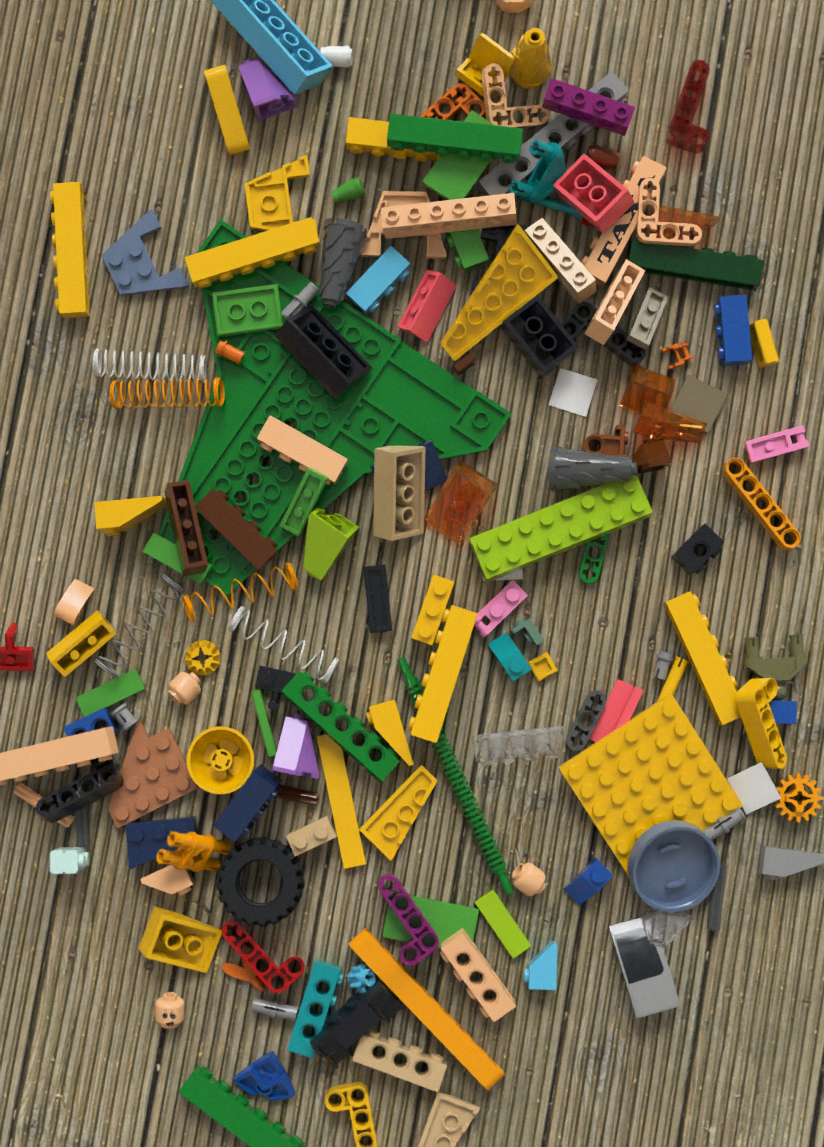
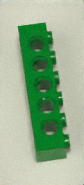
(293, 692)

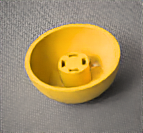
(209, 766)

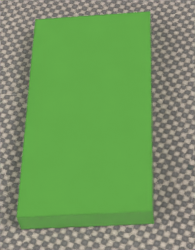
(456, 176)
(443, 916)

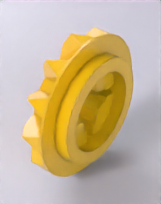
(211, 663)

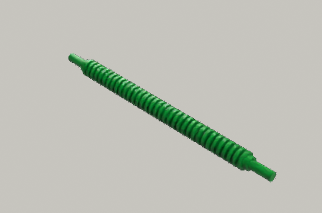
(482, 834)

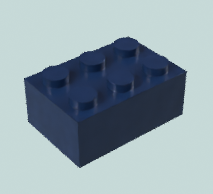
(248, 803)

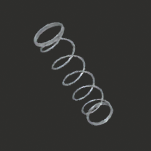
(107, 668)

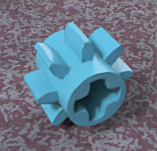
(361, 978)

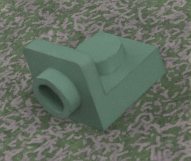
(531, 634)

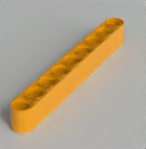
(426, 1009)

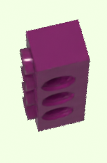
(588, 107)

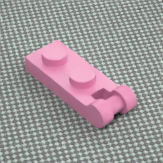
(776, 444)
(499, 607)

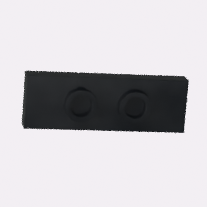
(377, 598)

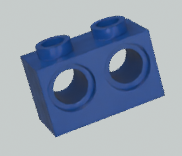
(90, 722)

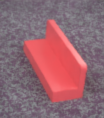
(427, 305)
(617, 710)

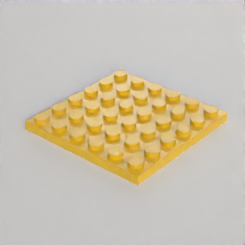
(649, 775)

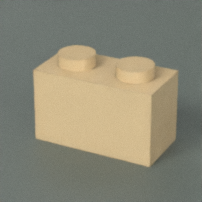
(311, 835)

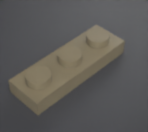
(647, 318)

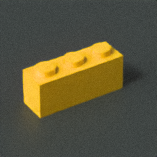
(432, 610)
(81, 643)

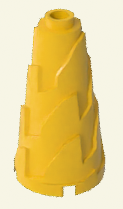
(532, 60)

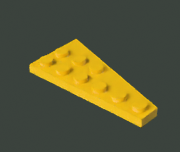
(507, 285)

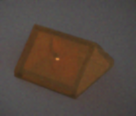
(647, 386)

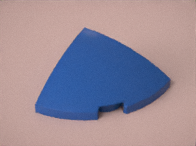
(266, 1078)

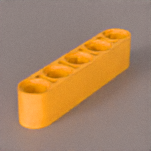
(771, 508)

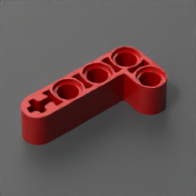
(257, 954)

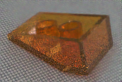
(460, 502)

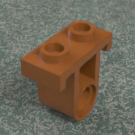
(608, 443)

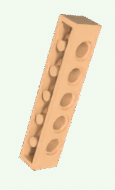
(449, 216)

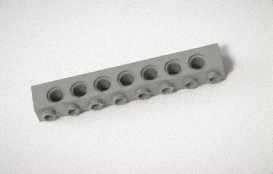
(489, 185)

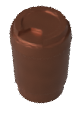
(604, 156)

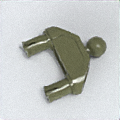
(776, 668)

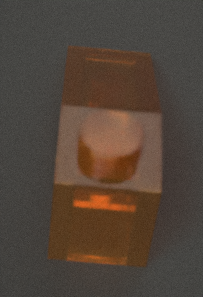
(675, 215)
(668, 425)

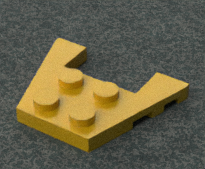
(269, 196)

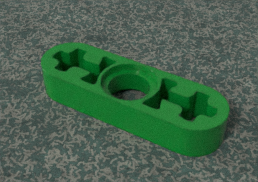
(595, 569)

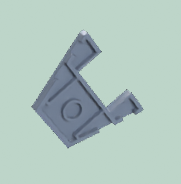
(132, 266)

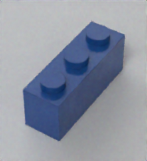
(733, 330)

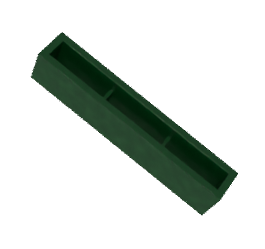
(697, 264)

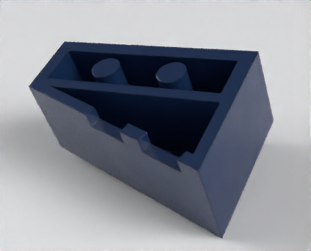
(150, 836)

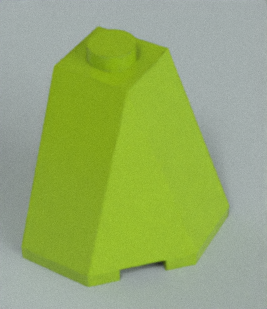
(326, 541)

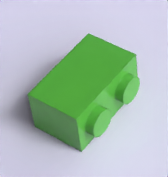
(468, 249)

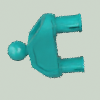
(546, 173)

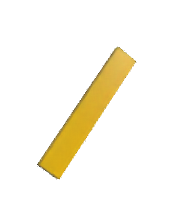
(341, 802)

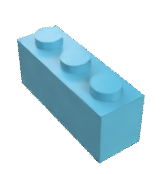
(378, 281)

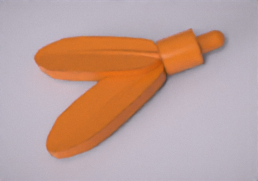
(245, 973)

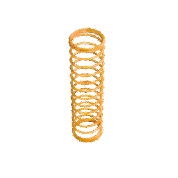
(120, 398)

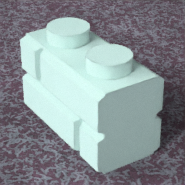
(68, 860)

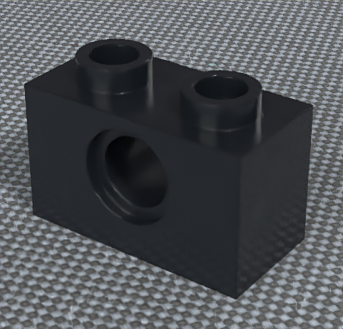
(705, 538)

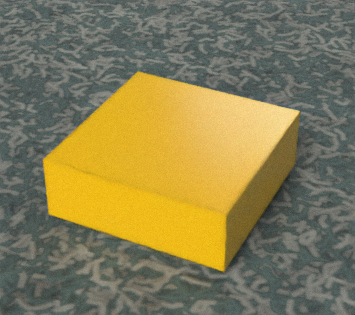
(542, 666)

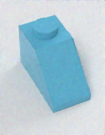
(543, 969)

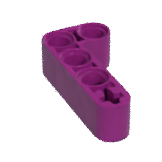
(404, 915)

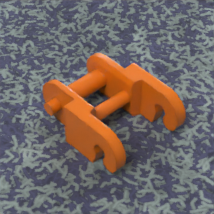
(675, 347)

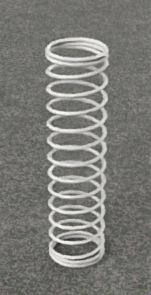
(97, 365)

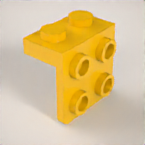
(483, 54)

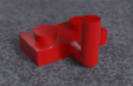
(13, 657)

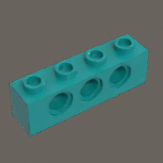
(320, 972)

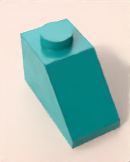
(509, 657)

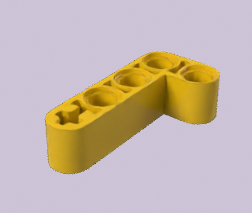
(227, 109)
(759, 721)
(355, 1107)

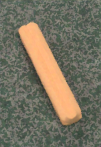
(32, 798)

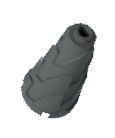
(339, 255)
(581, 469)

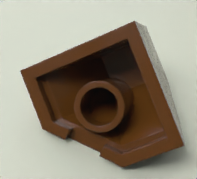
(651, 456)

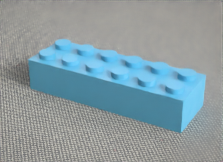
(277, 42)

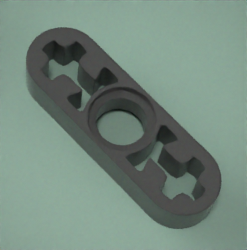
(584, 738)

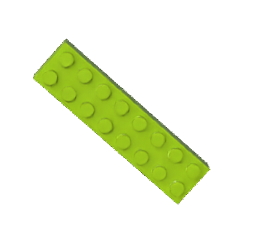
(559, 528)

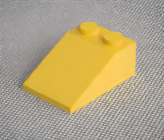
(124, 514)
(179, 940)

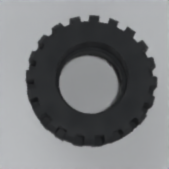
(250, 911)

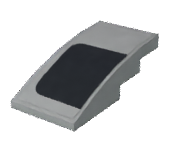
(643, 969)

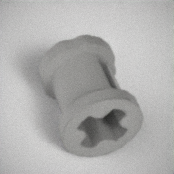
(124, 717)

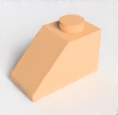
(170, 880)

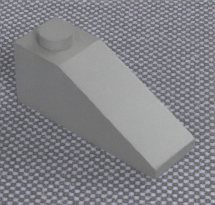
(785, 862)

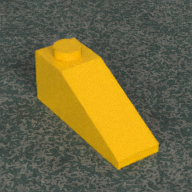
(389, 725)

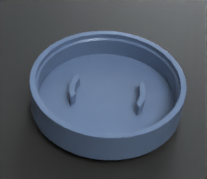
(673, 866)

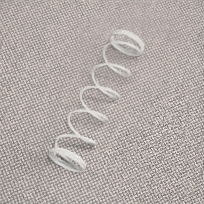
(240, 614)

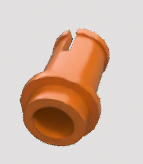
(229, 352)

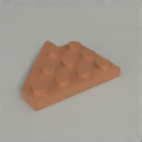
(152, 776)

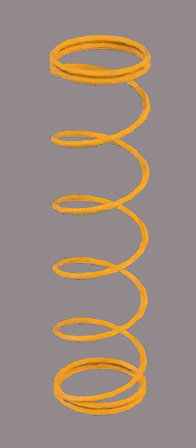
(291, 581)

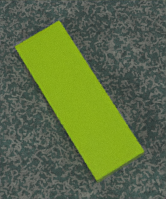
(502, 923)

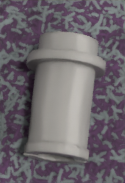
(662, 665)

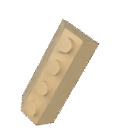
(399, 491)

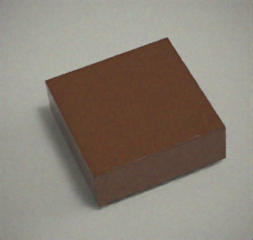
(464, 364)

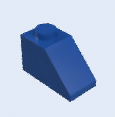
(588, 881)

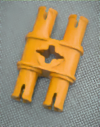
(193, 851)

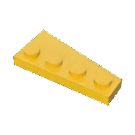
(395, 817)

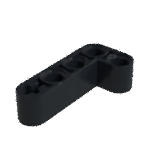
(580, 324)
(78, 790)

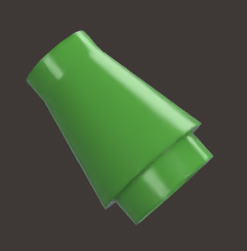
(349, 190)

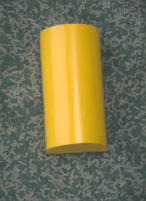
(763, 343)

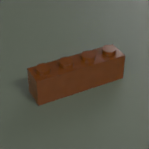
(186, 528)
(236, 529)

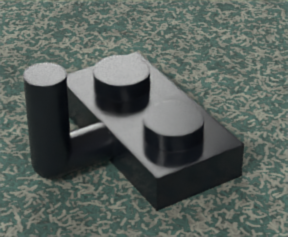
(273, 680)

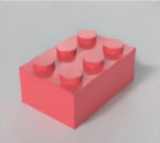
(593, 193)

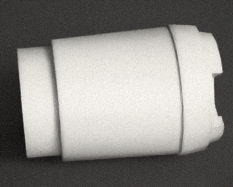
(338, 55)

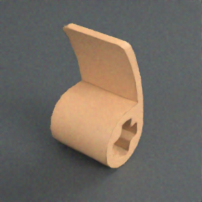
(71, 604)

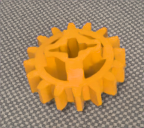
(798, 806)

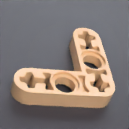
(500, 108)
(652, 221)

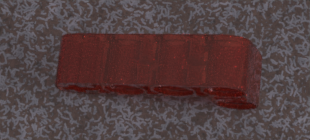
(689, 104)

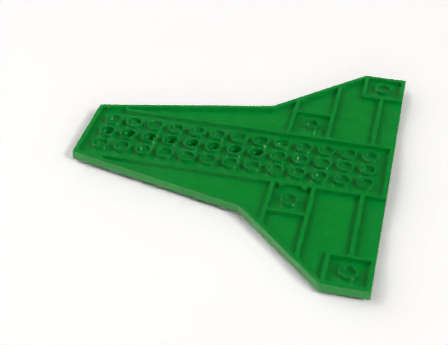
(395, 404)

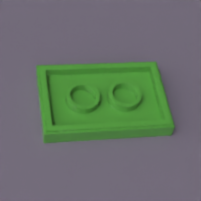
(247, 310)

